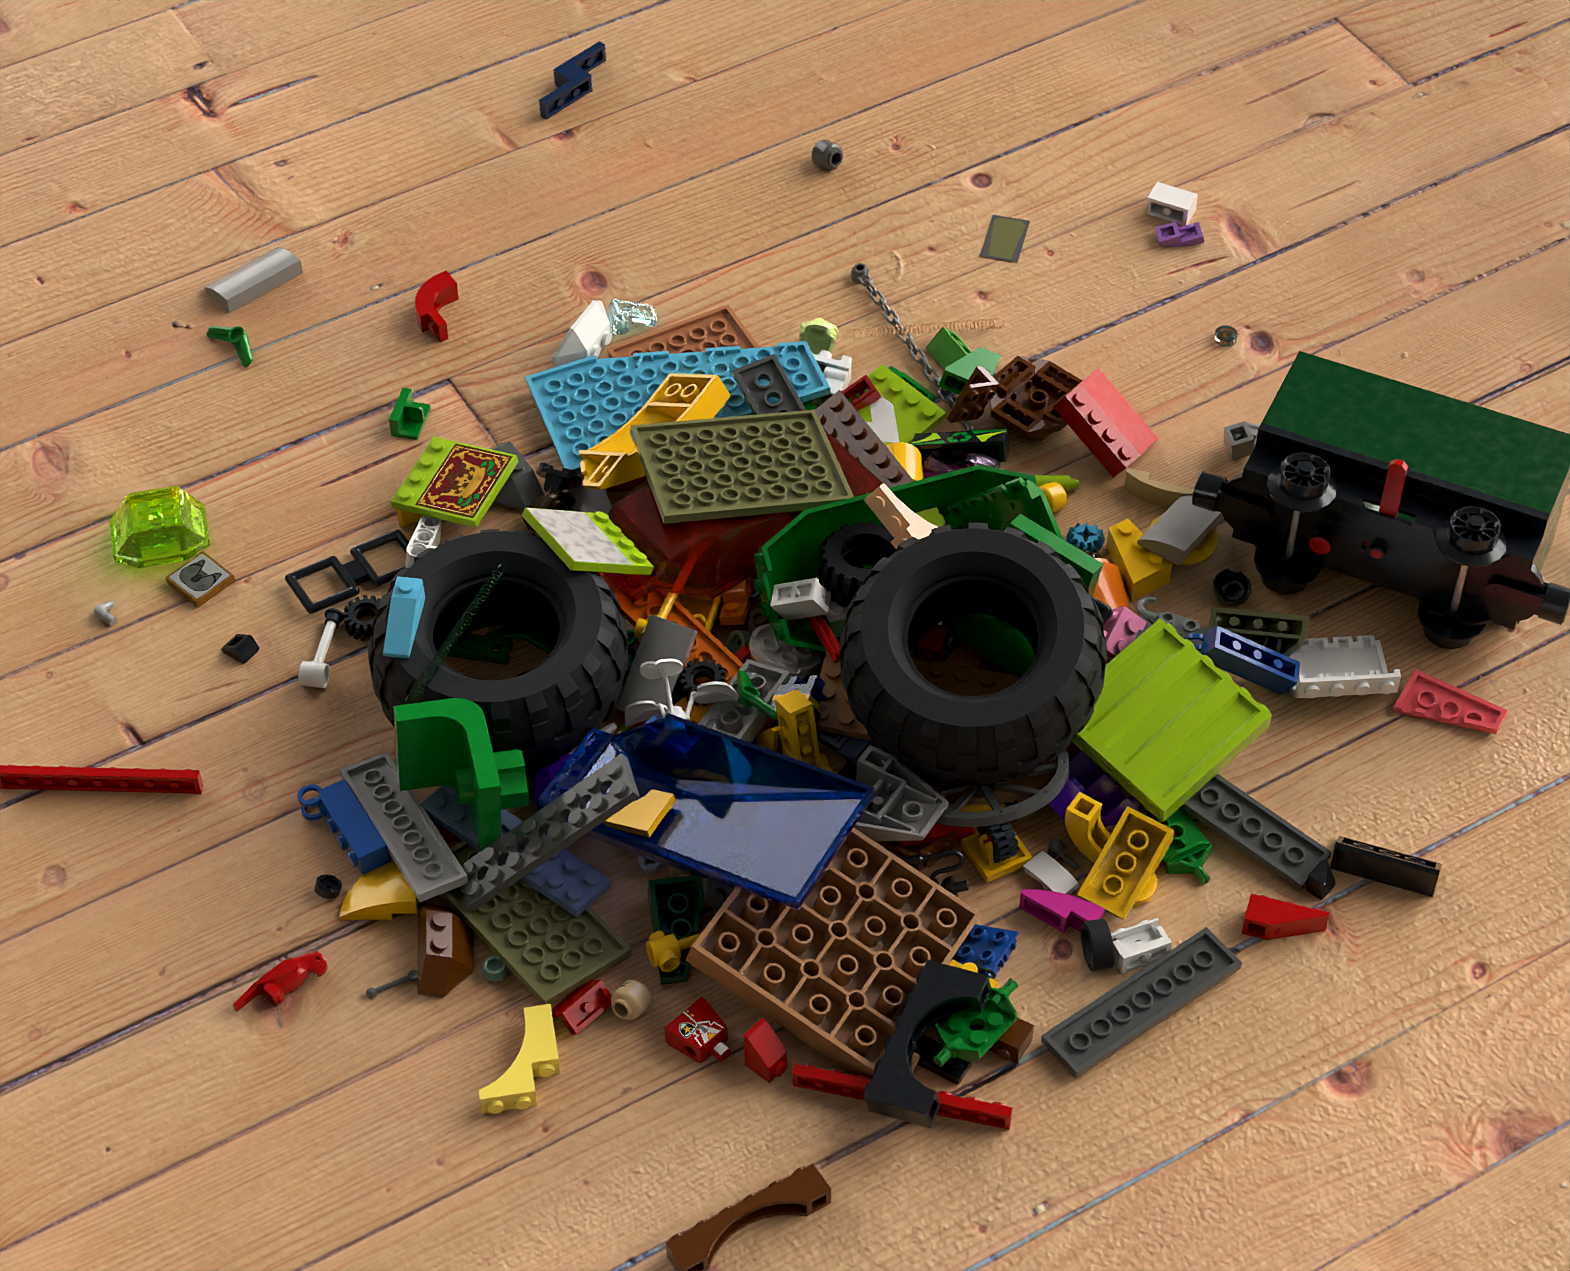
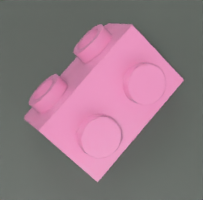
(1121, 630)

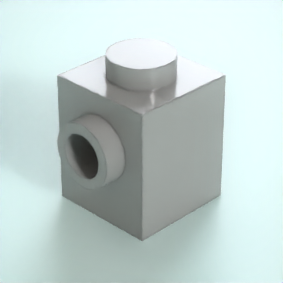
(1238, 440)

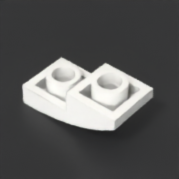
(1050, 874)

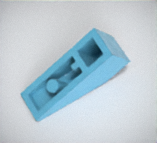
(403, 616)

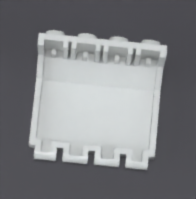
(1343, 668)

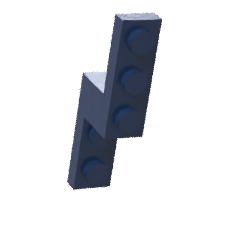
(572, 80)

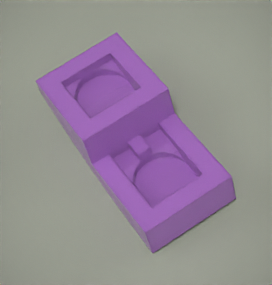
(1177, 236)

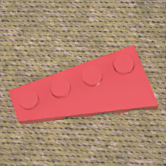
(1444, 703)

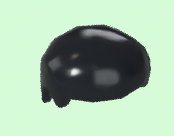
(1231, 587)

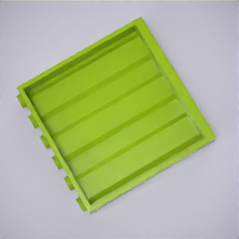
(1168, 720)

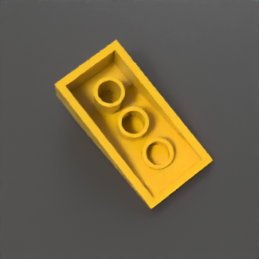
(1126, 863)

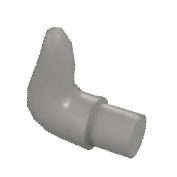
(102, 613)

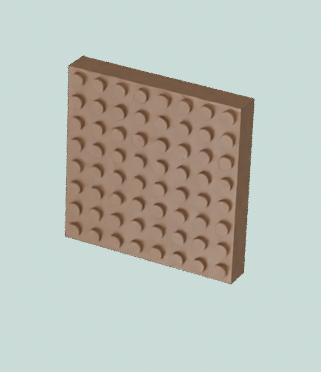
(844, 958)

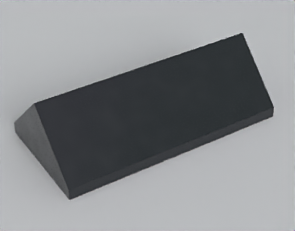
(1385, 866)

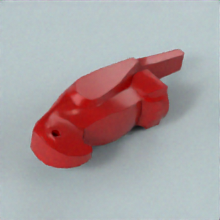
(284, 979)

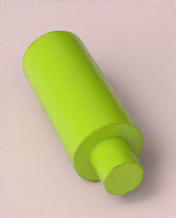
(1064, 480)

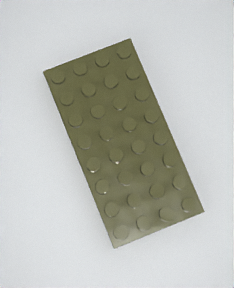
(538, 938)

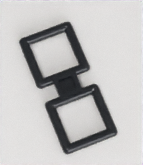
(350, 573)

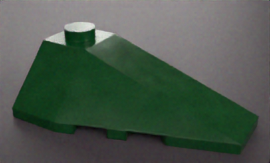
(676, 910)

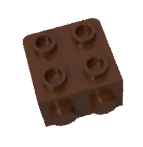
(974, 396)

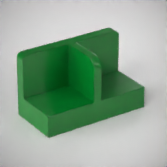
(408, 416)

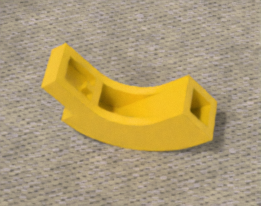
(1085, 826)

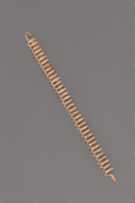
(914, 331)

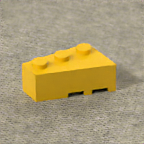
(1140, 567)

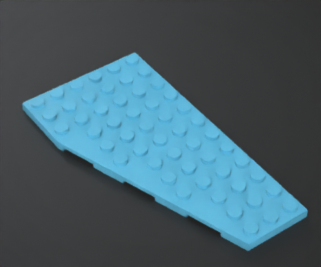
(596, 396)

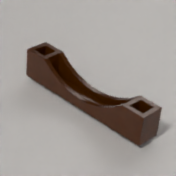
(796, 1195)

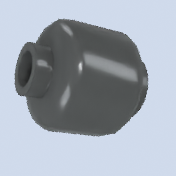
(827, 154)

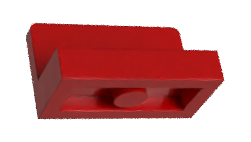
(583, 1005)

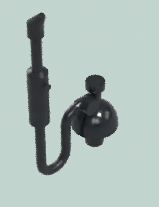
(947, 883)

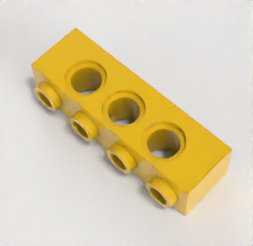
(798, 728)

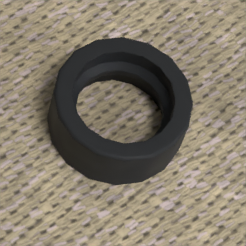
(1097, 944)

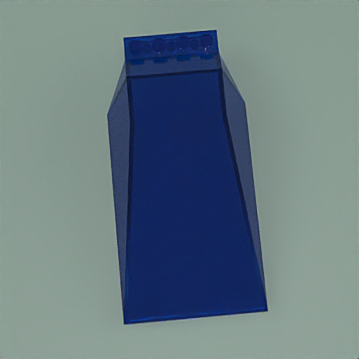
(737, 810)

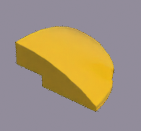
(379, 896)

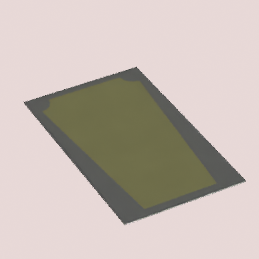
(1005, 238)

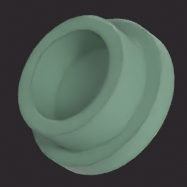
(494, 969)

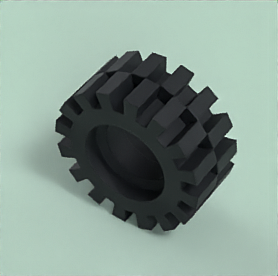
(355, 611)
(698, 670)

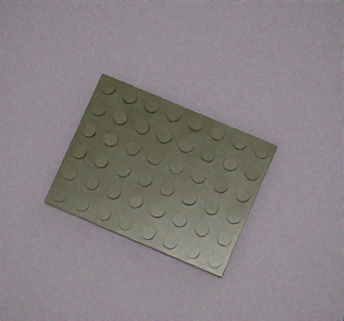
(739, 465)

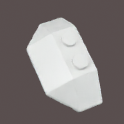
(585, 337)

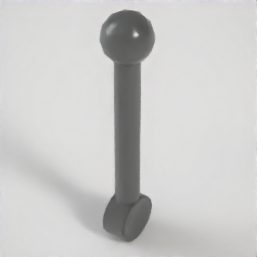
(412, 976)

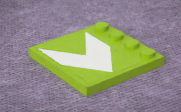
(900, 409)

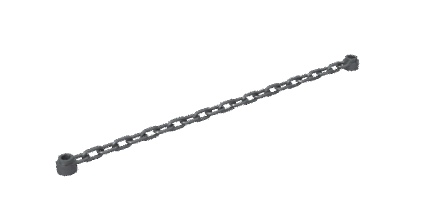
(860, 274)

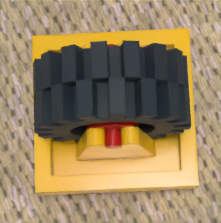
(995, 850)

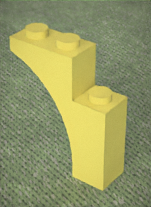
(536, 1059)

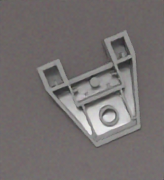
(903, 802)

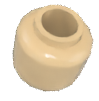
(630, 1000)

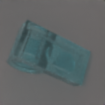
(625, 313)

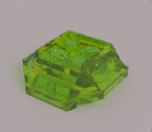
(158, 527)

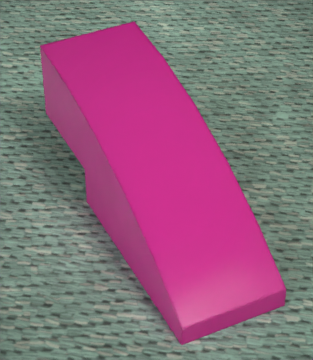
(1059, 908)

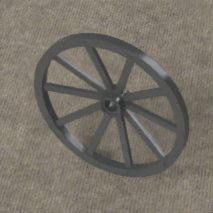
(999, 815)

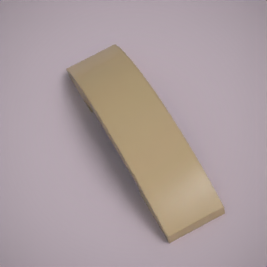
(1156, 492)

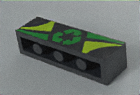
(953, 447)

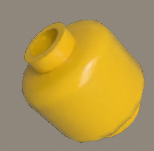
(1055, 495)

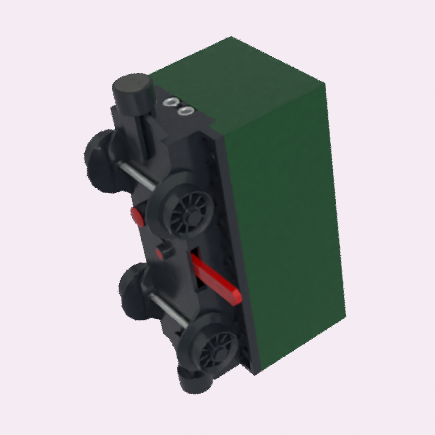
(1402, 497)

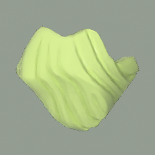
(818, 335)

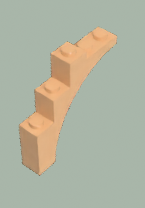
(896, 516)

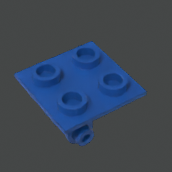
(987, 948)

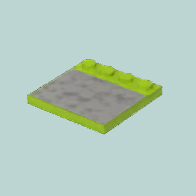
(587, 541)

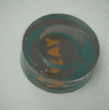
(1225, 336)

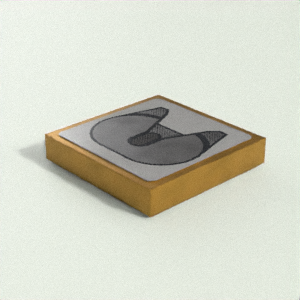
(200, 579)

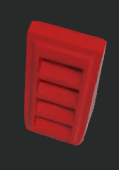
(859, 387)

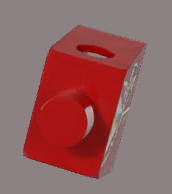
(699, 1033)

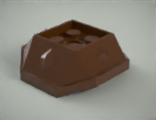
(1028, 395)

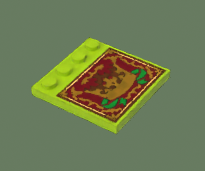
(454, 481)

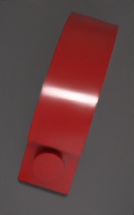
(430, 299)

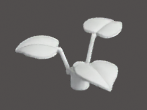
(706, 693)

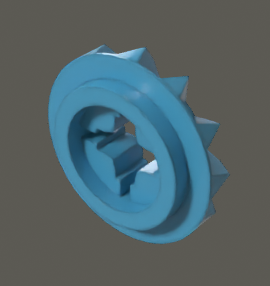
(1095, 537)

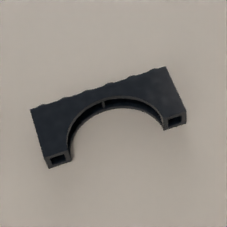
(937, 993)

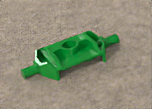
(1188, 851)
(972, 1045)

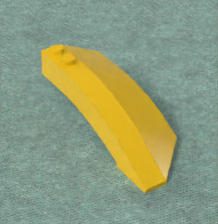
(676, 399)

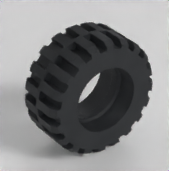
(844, 550)

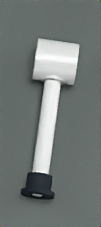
(317, 672)

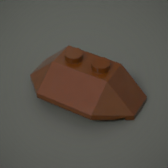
(443, 950)

